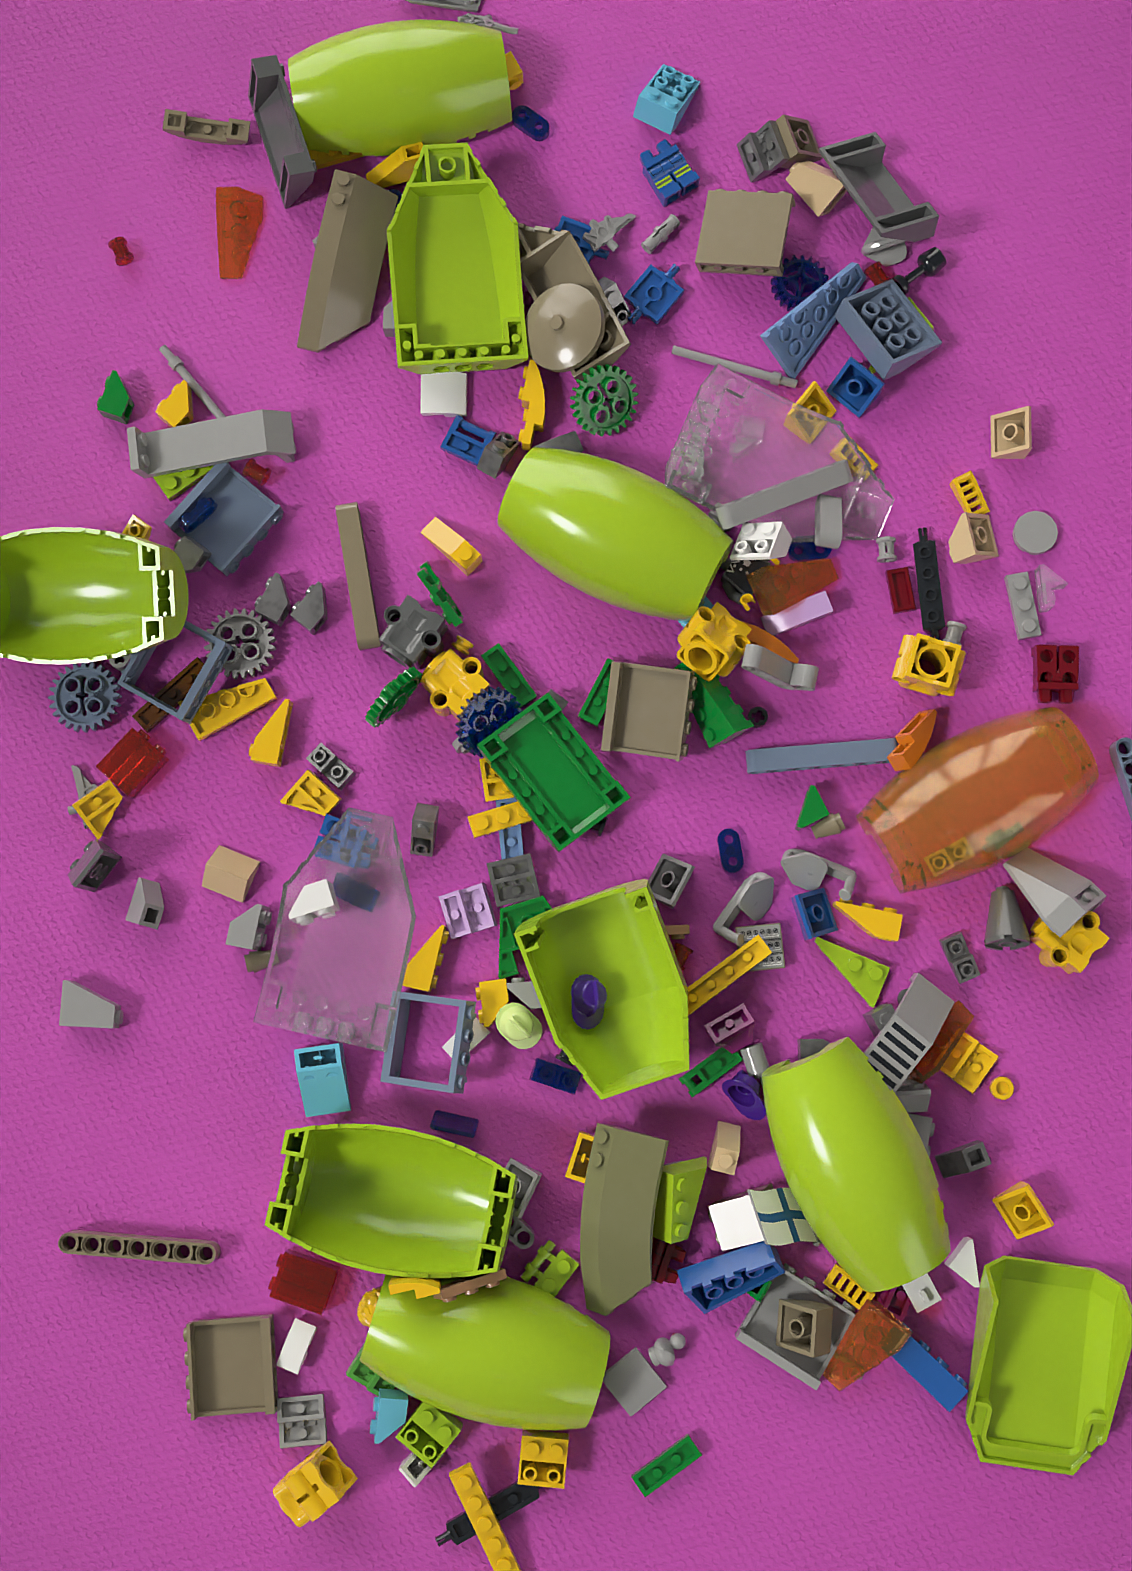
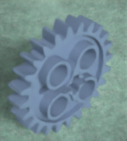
(64, 698)

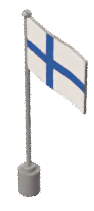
(775, 1209)

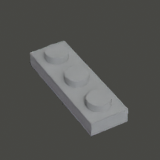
(1022, 606)

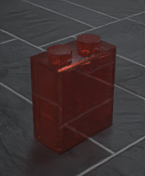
(133, 762)
(303, 1281)

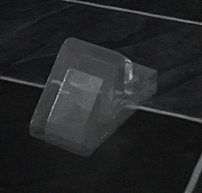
(1046, 581)

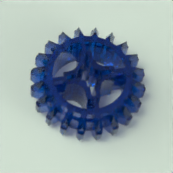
(808, 283)

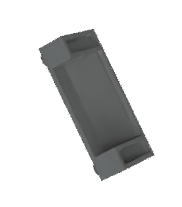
(280, 129)
(875, 191)

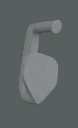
(883, 249)
(808, 871)
(753, 898)

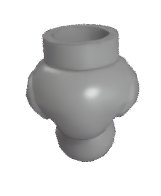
(663, 1350)

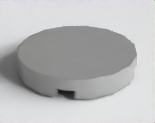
(1035, 532)

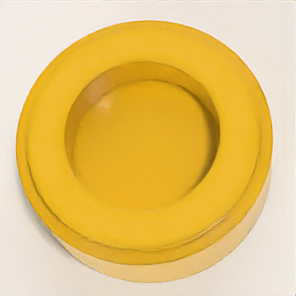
(1001, 1088)

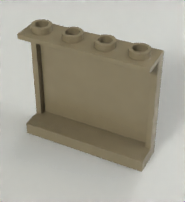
(744, 232)
(648, 710)
(231, 1366)

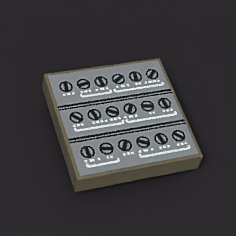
(772, 937)

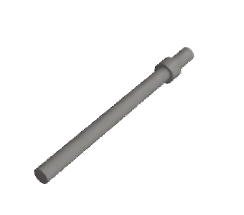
(177, 365)
(775, 378)

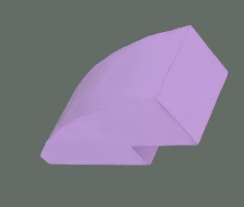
(798, 614)

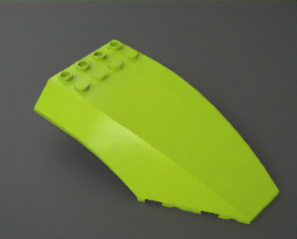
(455, 269)

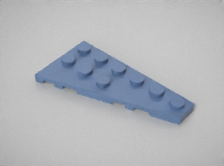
(804, 327)

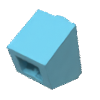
(390, 1413)

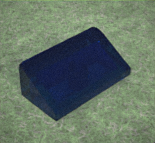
(454, 1124)

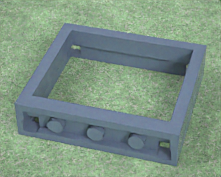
(200, 686)
(460, 1057)

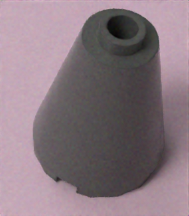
(1005, 922)

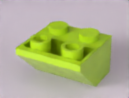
(429, 1432)

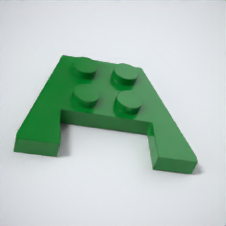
(439, 595)
(510, 919)

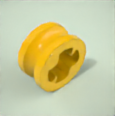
(462, 645)

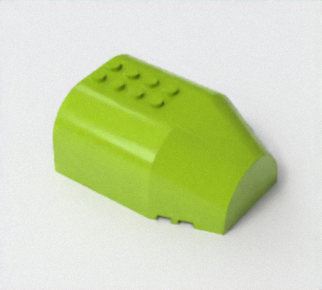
(627, 948)

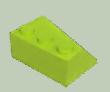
(678, 1199)

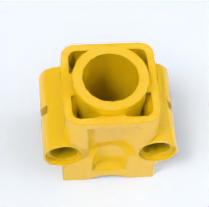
(712, 642)
(945, 657)
(449, 680)
(1071, 949)
(314, 1485)

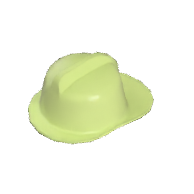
(518, 1025)

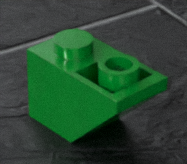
(116, 400)

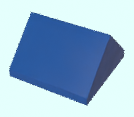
(855, 387)
(814, 913)

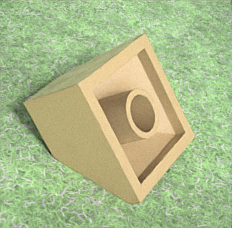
(972, 539)

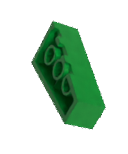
(716, 711)

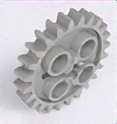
(239, 624)

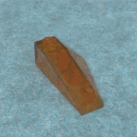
(237, 223)
(787, 584)
(946, 1040)
(867, 1342)

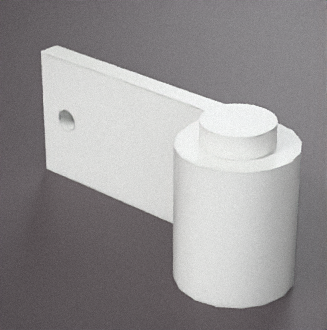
(922, 1290)

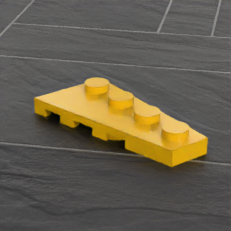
(229, 706)

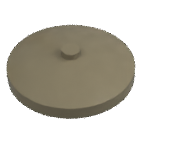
(564, 327)

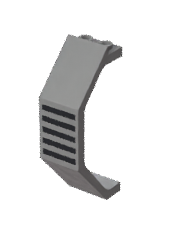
(909, 1031)

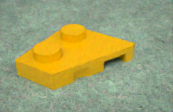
(311, 795)
(98, 807)

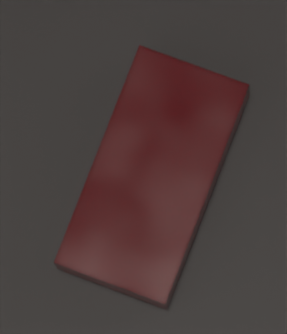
(900, 590)

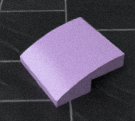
(467, 911)

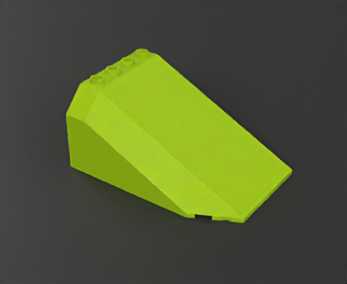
(1046, 1363)

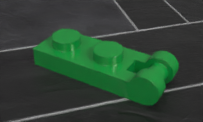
(710, 1070)

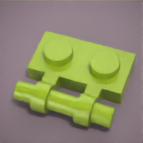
(557, 1272)

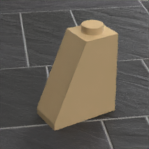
(816, 186)
(725, 1148)

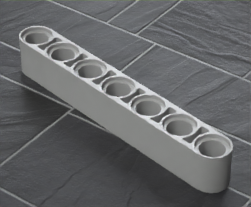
(784, 494)

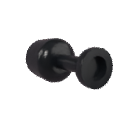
(928, 263)

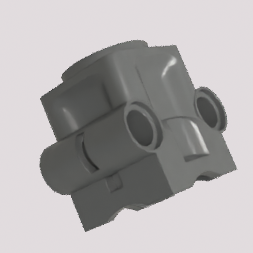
(409, 637)

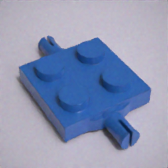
(577, 230)
(653, 294)

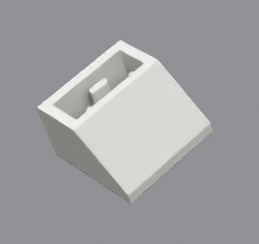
(761, 541)
(314, 901)

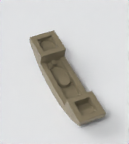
(206, 130)

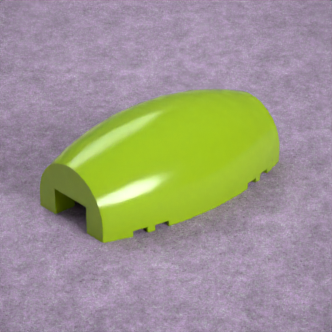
(400, 86)
(613, 532)
(87, 595)
(856, 1166)
(393, 1201)
(491, 1355)

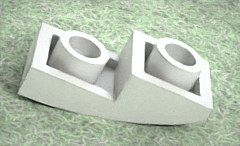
(296, 1346)

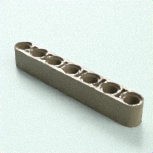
(358, 576)
(129, 1250)

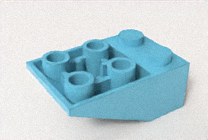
(665, 99)
(323, 1079)

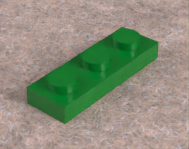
(508, 675)
(597, 699)
(666, 1465)

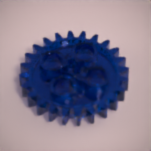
(488, 718)

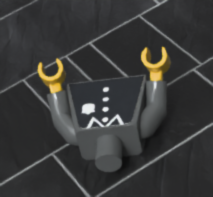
(736, 582)

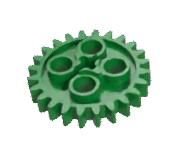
(588, 409)
(393, 697)

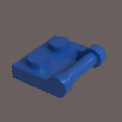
(464, 446)

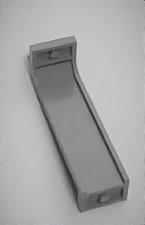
(211, 442)

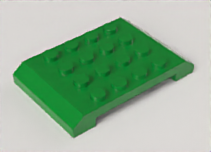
(552, 772)

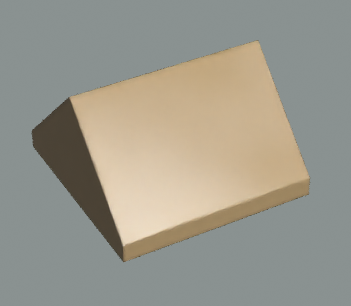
(1011, 434)
(230, 873)

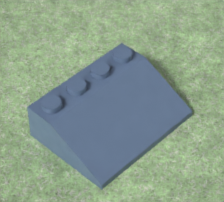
(886, 328)

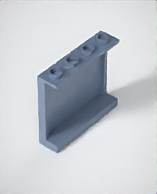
(236, 524)

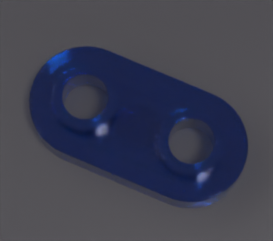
(529, 122)
(191, 520)
(808, 552)
(730, 850)

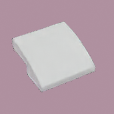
(444, 394)

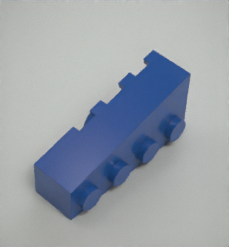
(730, 1275)
(931, 1373)

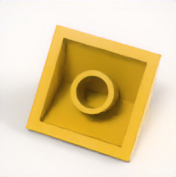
(816, 400)
(1022, 1210)

